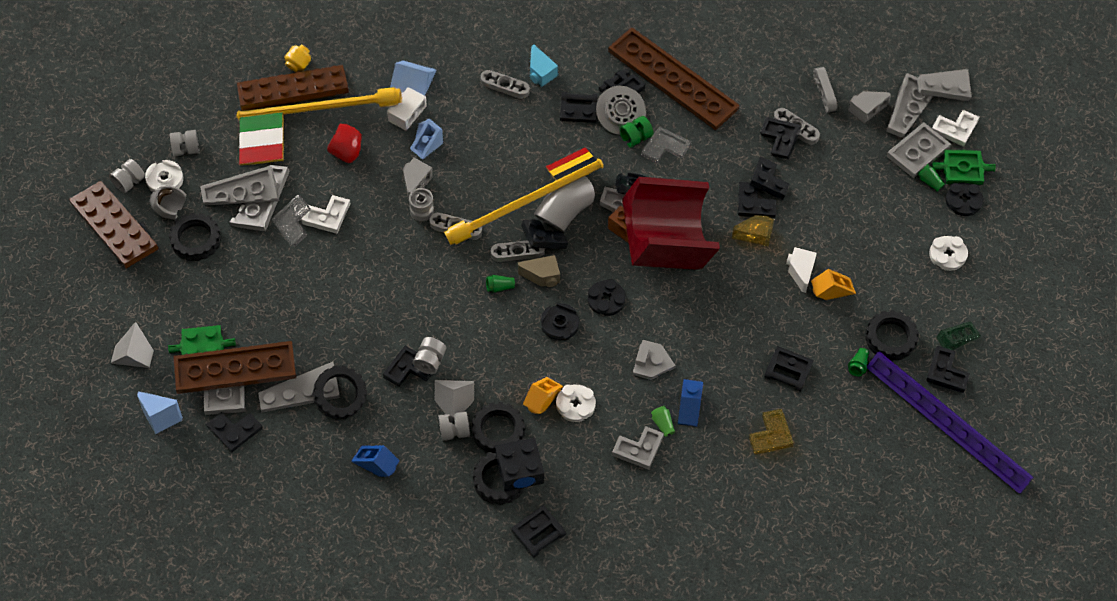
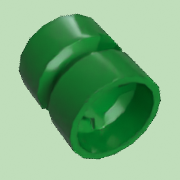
(637, 131)

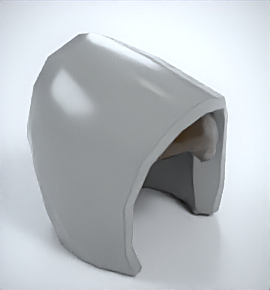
(167, 201)

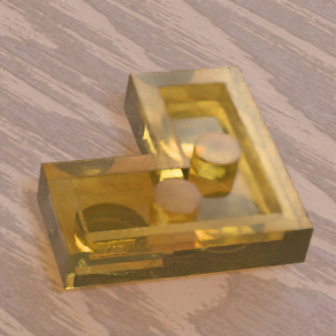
(775, 437)

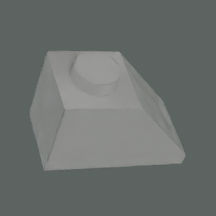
(868, 104)
(416, 175)

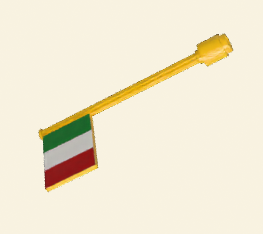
(263, 128)

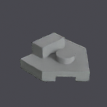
(652, 361)

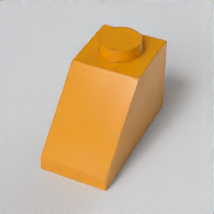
(832, 285)
(541, 395)

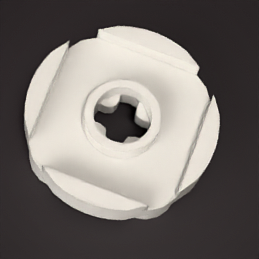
(169, 168)
(946, 262)
(570, 393)

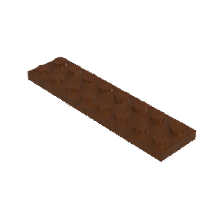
(673, 78)

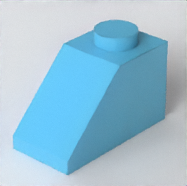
(541, 67)

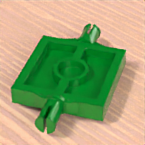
(963, 167)
(201, 340)

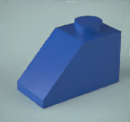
(690, 402)
(376, 460)

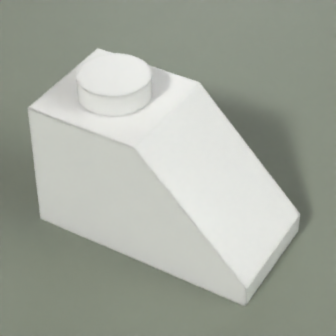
(801, 266)

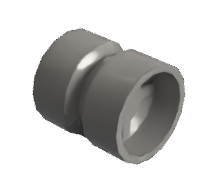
(191, 143)
(125, 177)
(421, 204)
(429, 354)
(454, 426)

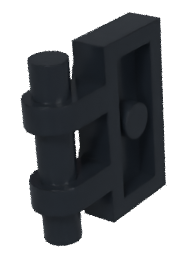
(632, 81)

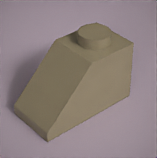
(540, 271)

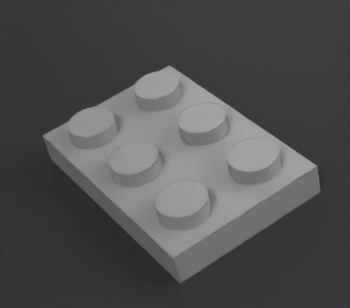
(918, 150)
(224, 400)

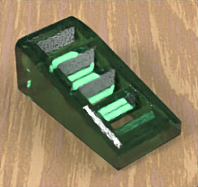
(947, 341)

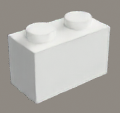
(406, 112)

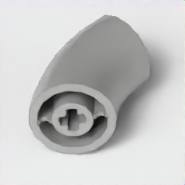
(565, 203)

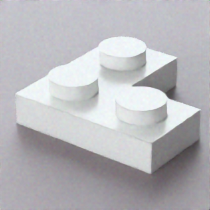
(956, 131)
(328, 219)

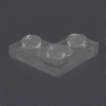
(665, 141)
(288, 219)

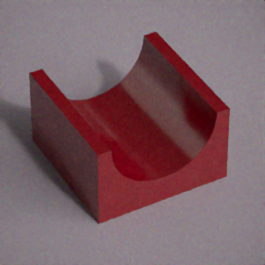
(666, 223)

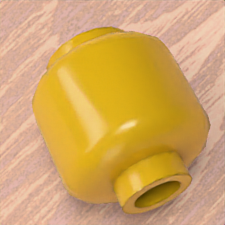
(297, 58)

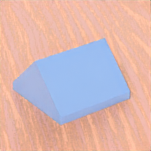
(412, 76)
(160, 411)

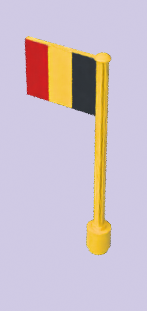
(563, 171)

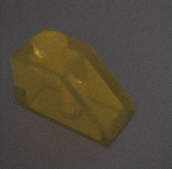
(754, 230)

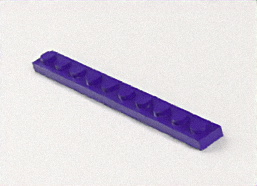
(950, 422)

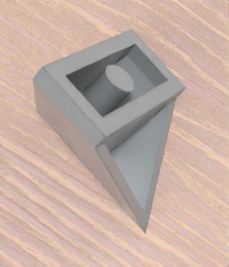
(133, 349)
(454, 395)

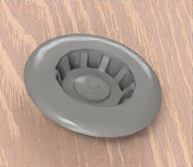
(621, 108)

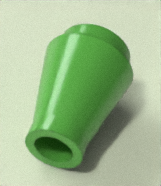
(663, 420)

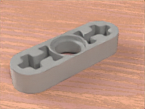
(503, 78)
(826, 89)
(804, 125)
(451, 220)
(511, 246)

